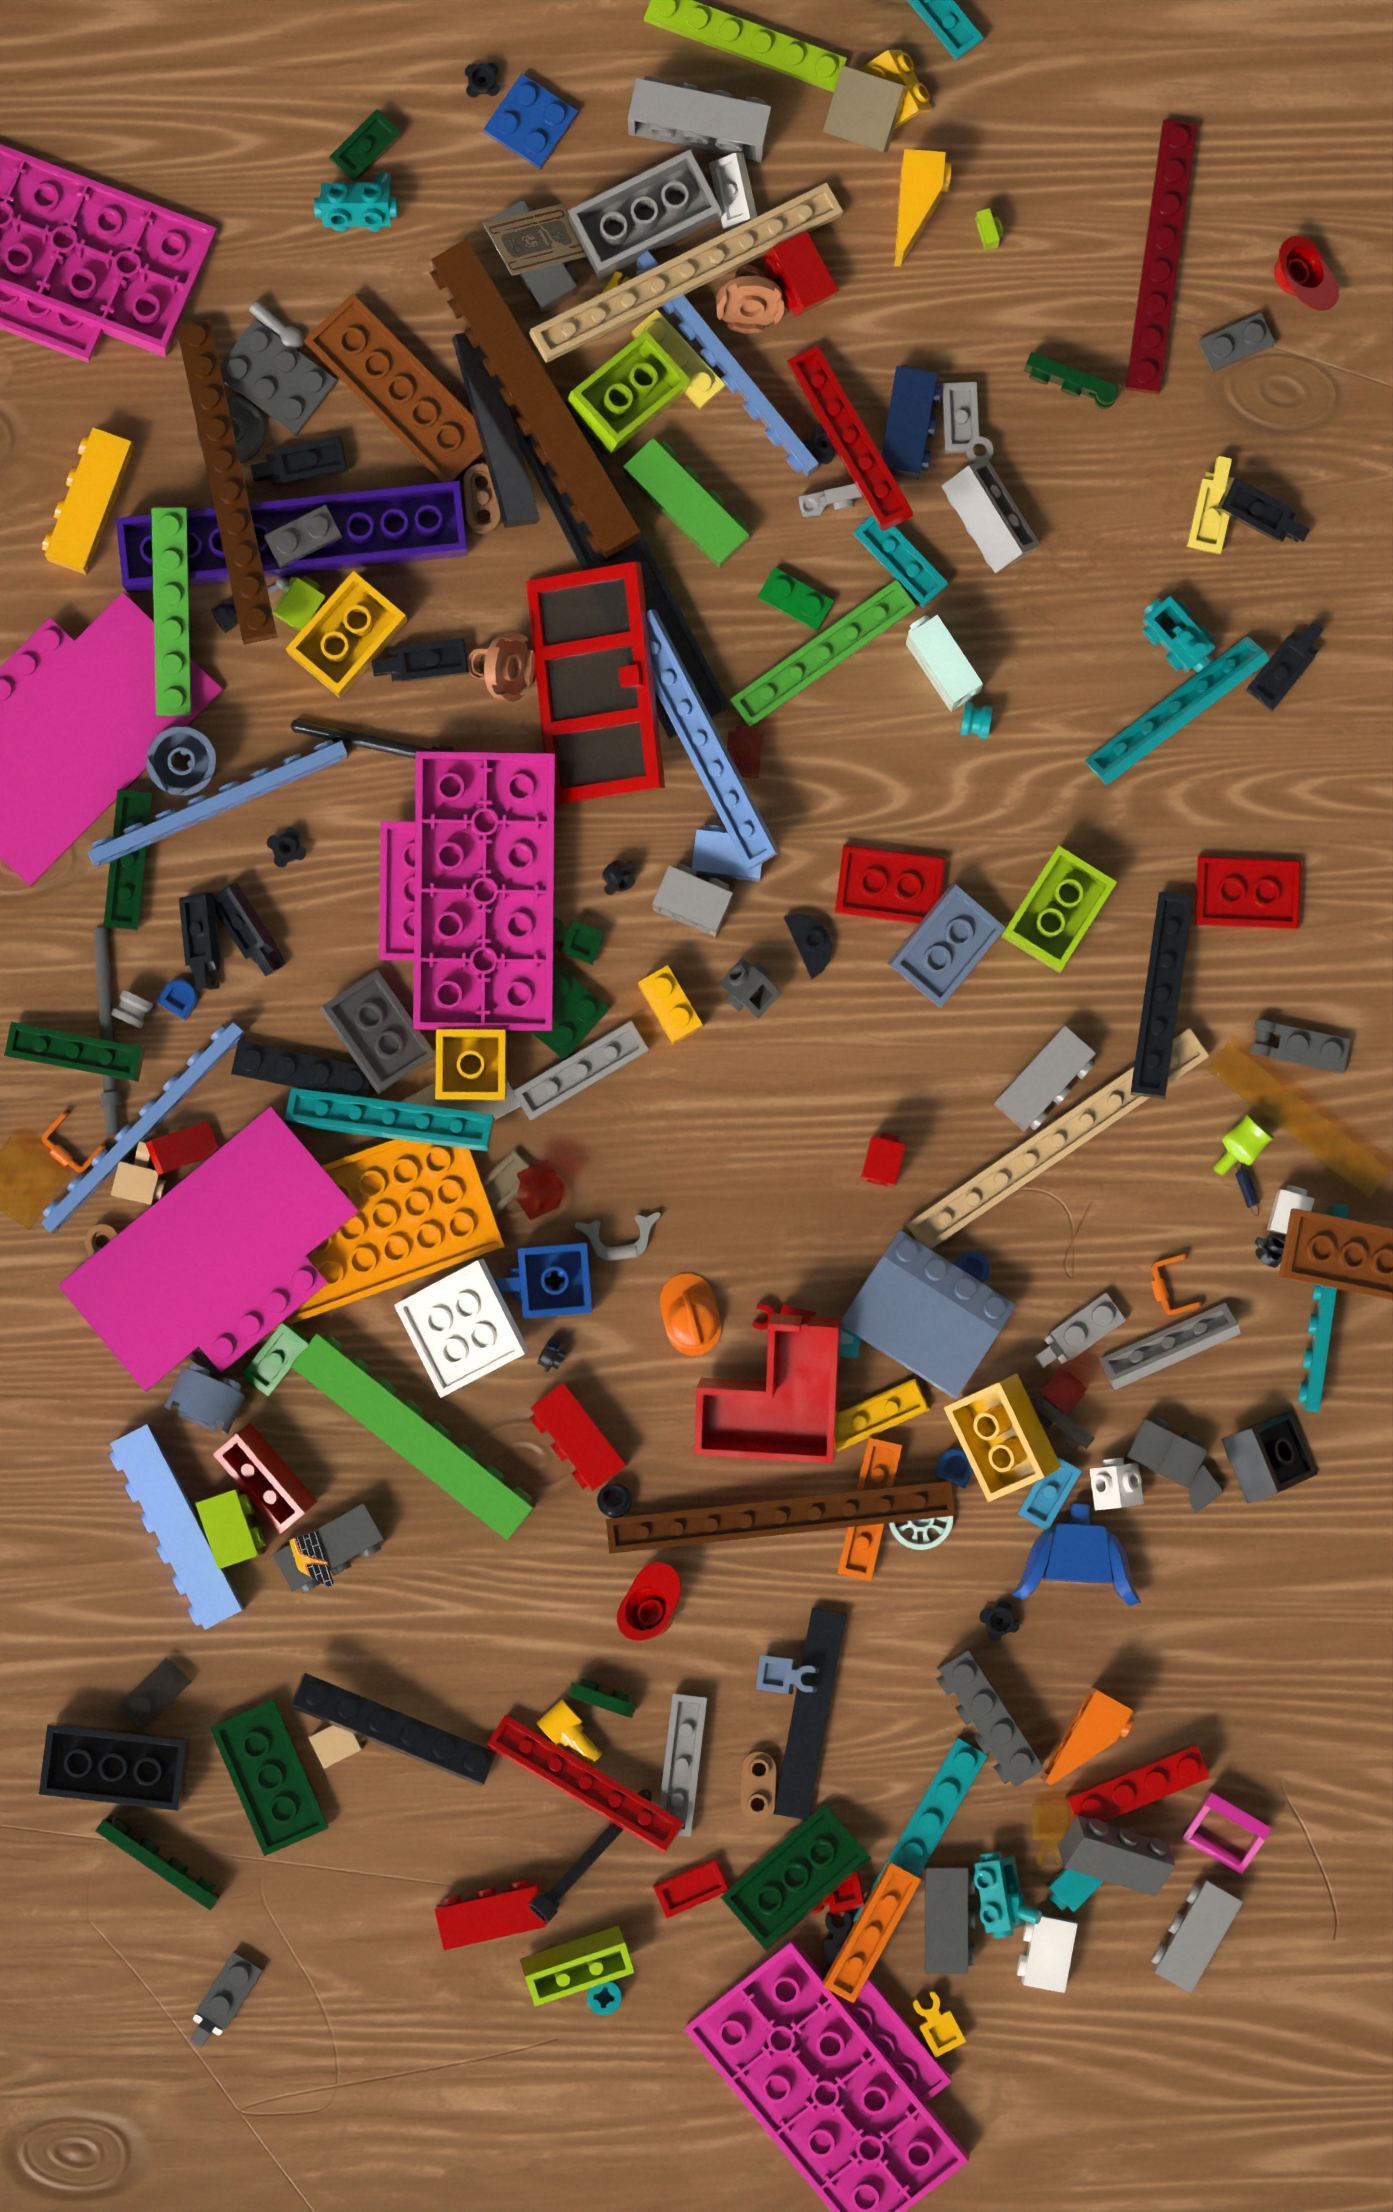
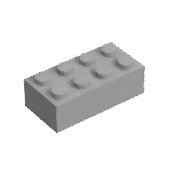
(699, 118)
(644, 214)

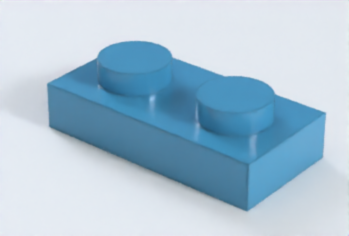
(1049, 1495)

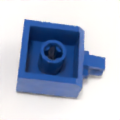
(536, 1266)

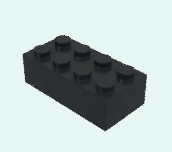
(114, 1766)

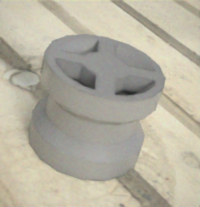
(132, 1009)

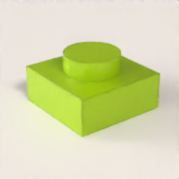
(989, 229)

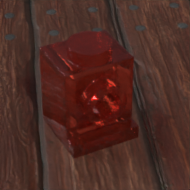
(747, 765)
(539, 1190)
(1063, 1391)

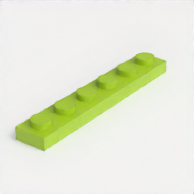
(747, 41)

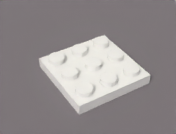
(461, 1328)

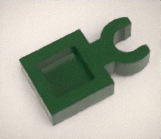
(579, 941)

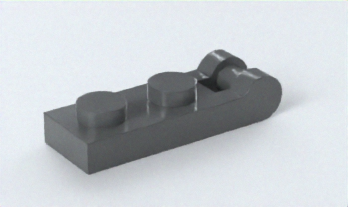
(1301, 1046)

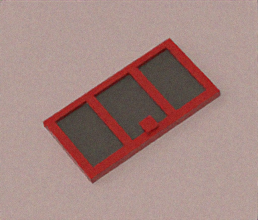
(596, 682)

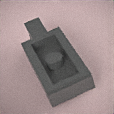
(225, 1997)

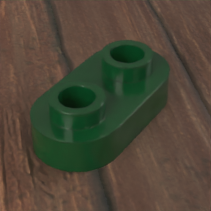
(588, 1692)

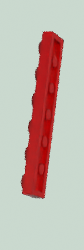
(850, 438)
(585, 1784)

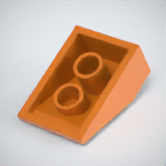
(1090, 1732)

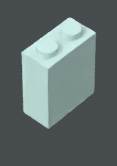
(943, 661)

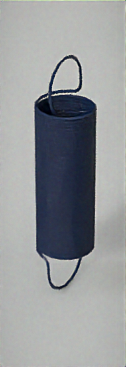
(1247, 1188)

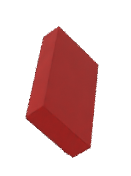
(182, 1147)
(691, 1887)

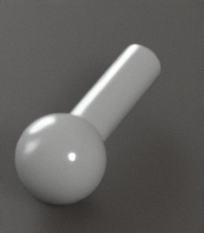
(289, 335)

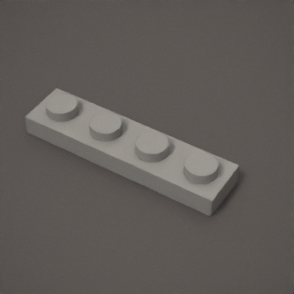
(580, 1071)
(1170, 1346)
(683, 1758)

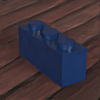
(910, 422)

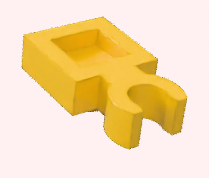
(939, 2029)

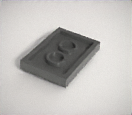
(276, 377)
(377, 1031)

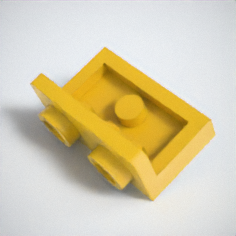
(899, 67)

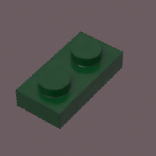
(365, 146)

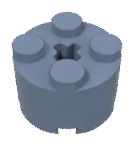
(199, 766)
(205, 1399)

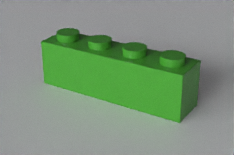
(686, 503)

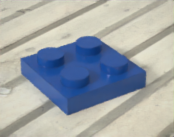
(530, 121)

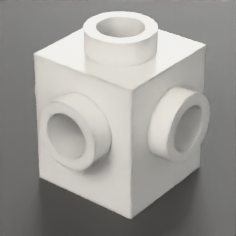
(1116, 1485)

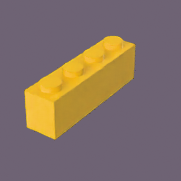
(88, 501)

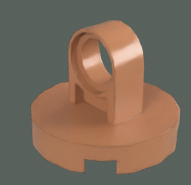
(749, 301)
(506, 666)

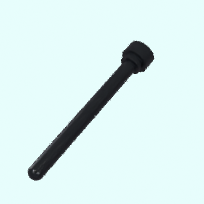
(363, 740)
(545, 1904)

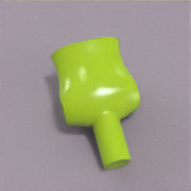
(1243, 1144)

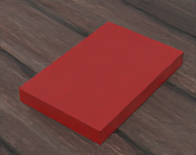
(888, 884)
(1247, 892)

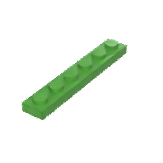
(171, 611)
(823, 654)

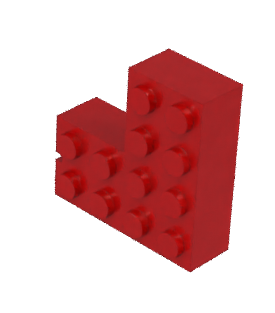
(790, 1412)

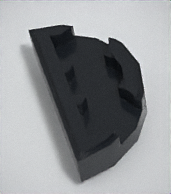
(811, 941)

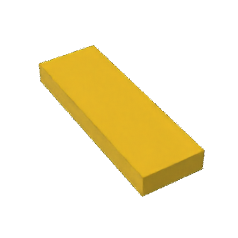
(880, 1413)

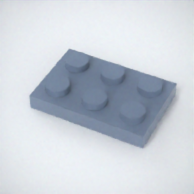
(946, 945)

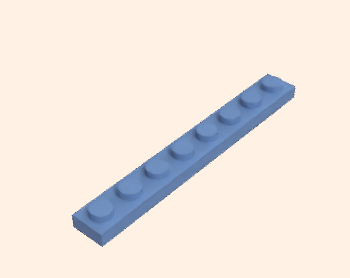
(736, 378)
(707, 749)
(230, 796)
(152, 1115)

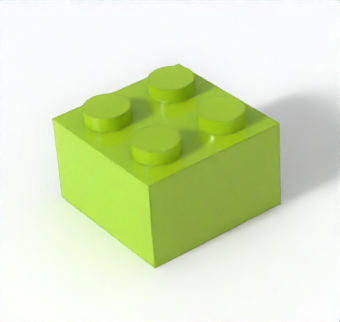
(231, 1528)

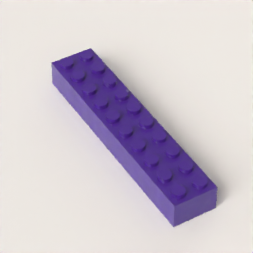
(373, 524)

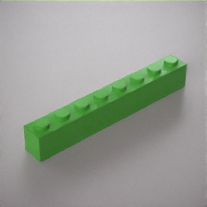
(412, 1436)

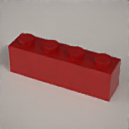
(1140, 1785)

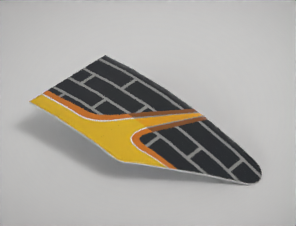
(311, 1558)

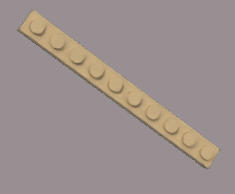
(684, 273)
(1044, 1149)

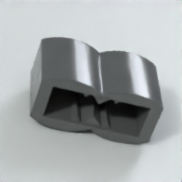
(1166, 1452)

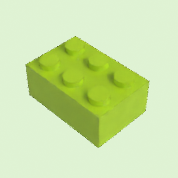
(627, 393)
(1059, 909)

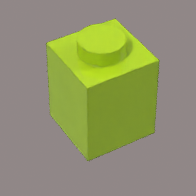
(298, 602)

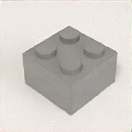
(693, 899)

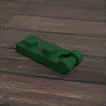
(1072, 381)

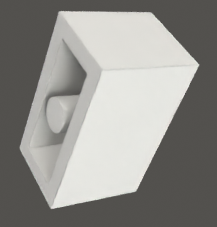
(1047, 1953)

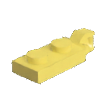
(1208, 523)

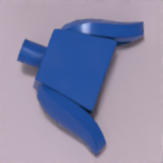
(1078, 1555)

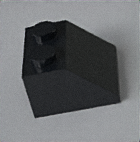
(1269, 1457)

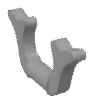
(624, 1251)

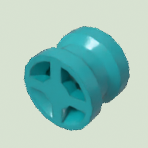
(976, 720)
(604, 1992)

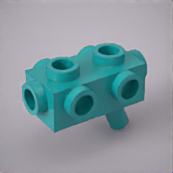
(357, 204)
(1185, 642)
(1000, 1895)

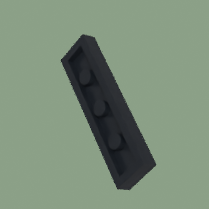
(299, 1070)

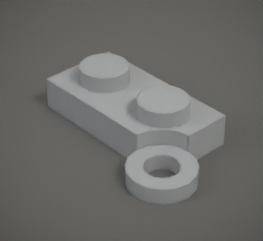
(961, 421)

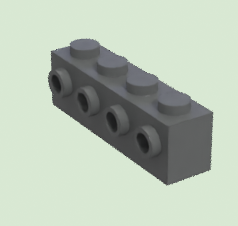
(991, 1719)

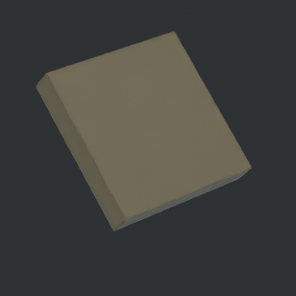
(864, 108)

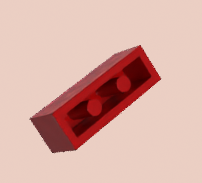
(576, 1438)
(265, 1478)
(487, 1915)

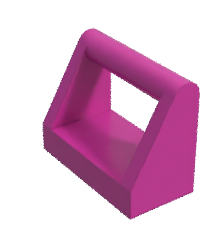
(1234, 1814)

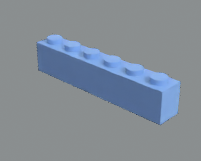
(176, 1526)

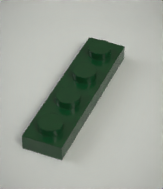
(127, 872)
(74, 1051)
(147, 1853)

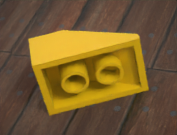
(921, 185)

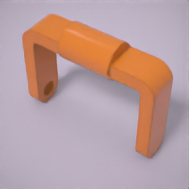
(63, 1155)
(1160, 1289)

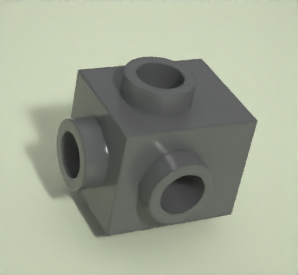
(749, 988)

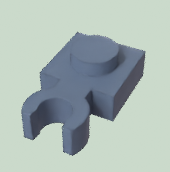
(780, 1675)

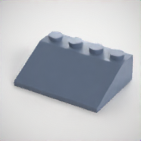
(927, 1314)

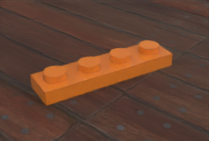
(863, 1542)
(871, 1932)

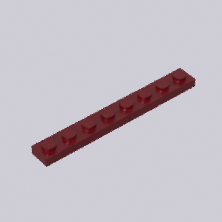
(1161, 257)

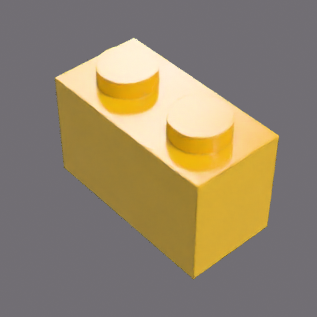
(670, 1005)

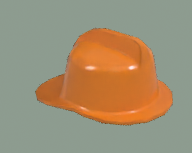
(690, 1314)

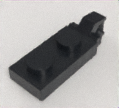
(302, 462)
(1260, 512)
(424, 661)
(1285, 667)
(248, 929)
(201, 939)

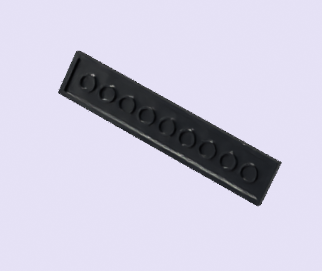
(656, 590)

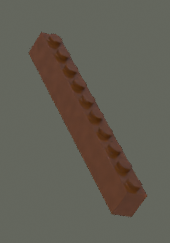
(535, 398)

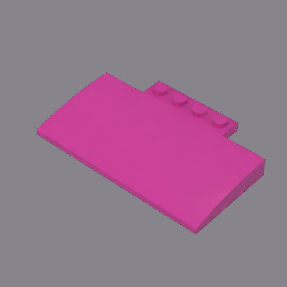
(91, 260)
(77, 730)
(474, 891)
(214, 1256)
(833, 2083)

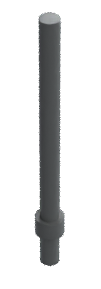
(110, 1098)

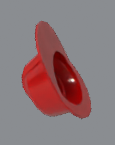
(1305, 274)
(650, 1603)

